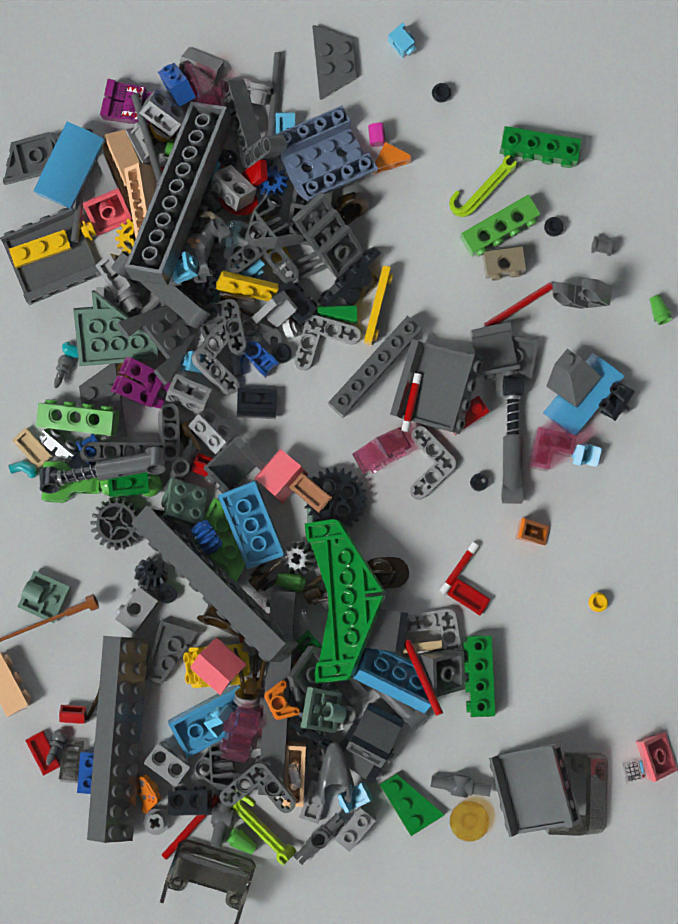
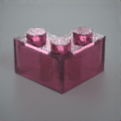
(549, 442)
(382, 451)
(239, 732)

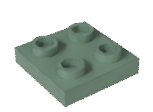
(184, 502)
(43, 596)
(322, 710)

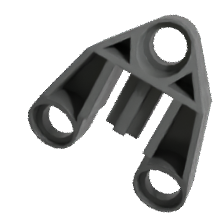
(271, 230)
(591, 294)
(218, 781)

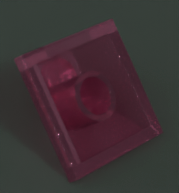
(202, 85)

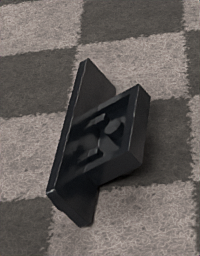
(354, 282)

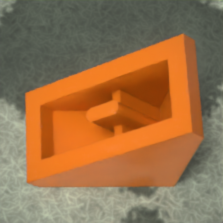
(390, 158)
(532, 531)

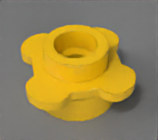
(88, 230)

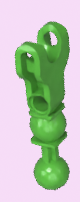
(93, 486)

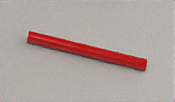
(519, 305)
(423, 678)
(187, 831)

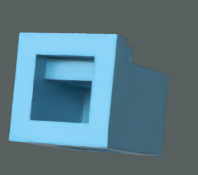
(402, 41)

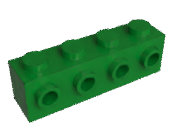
(540, 146)
(480, 676)

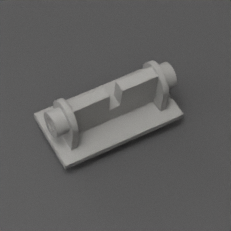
(137, 140)
(66, 449)

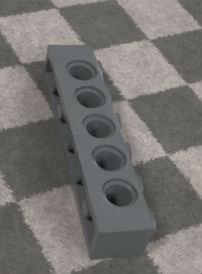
(374, 366)

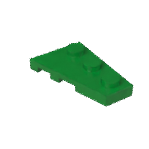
(409, 804)

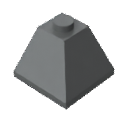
(572, 378)
(444, 670)

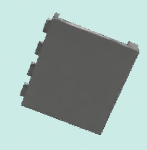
(56, 272)
(444, 386)
(535, 789)

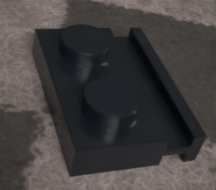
(256, 403)

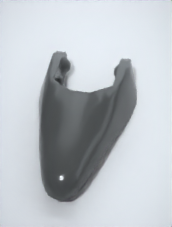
(335, 771)

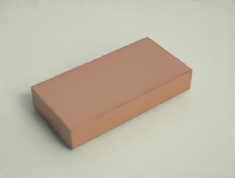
(310, 492)

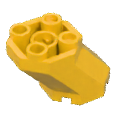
(196, 681)

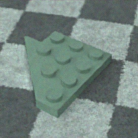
(101, 340)

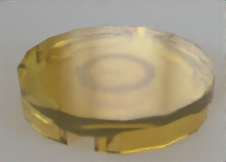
(469, 821)

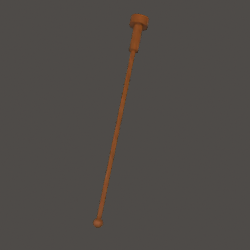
(91, 603)

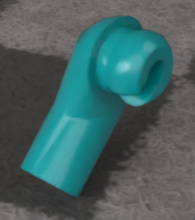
(70, 350)
(25, 466)

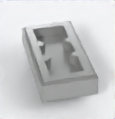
(312, 805)

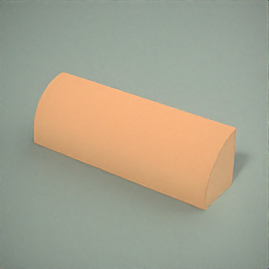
(119, 156)
(141, 188)

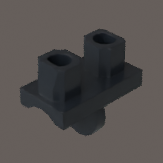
(617, 402)

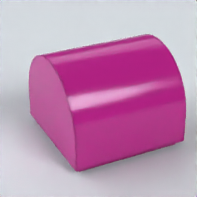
(376, 134)

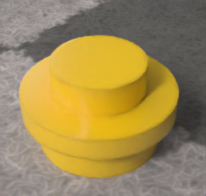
(598, 602)

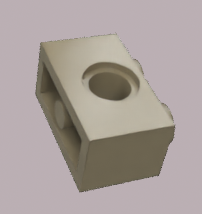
(513, 256)

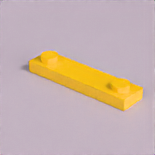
(372, 332)

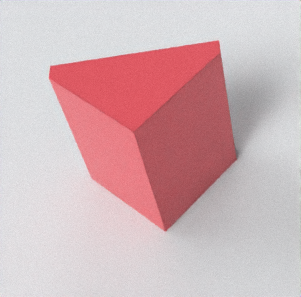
(107, 211)
(279, 475)
(218, 665)
(657, 756)

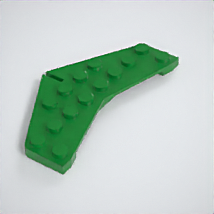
(350, 609)

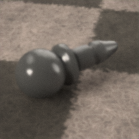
(64, 364)
(59, 737)

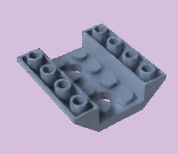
(316, 145)

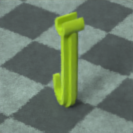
(484, 191)
(283, 851)

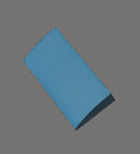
(69, 165)
(572, 418)
(251, 524)
(393, 677)
(190, 726)

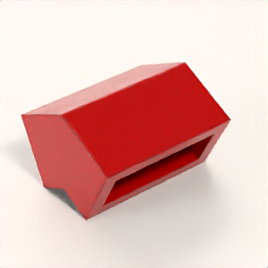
(199, 463)
(72, 714)

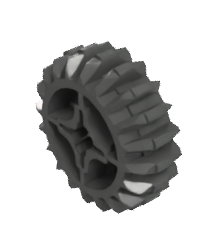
(114, 532)

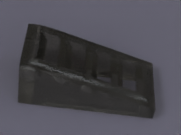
(64, 761)

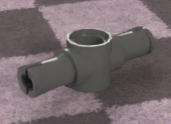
(186, 457)
(460, 786)
(221, 820)
(326, 830)

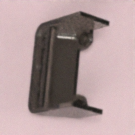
(596, 770)
(211, 869)

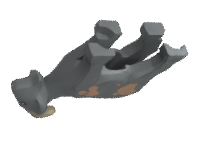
(201, 244)

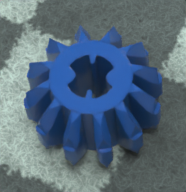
(279, 179)
(206, 537)

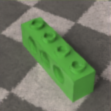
(523, 206)
(48, 417)

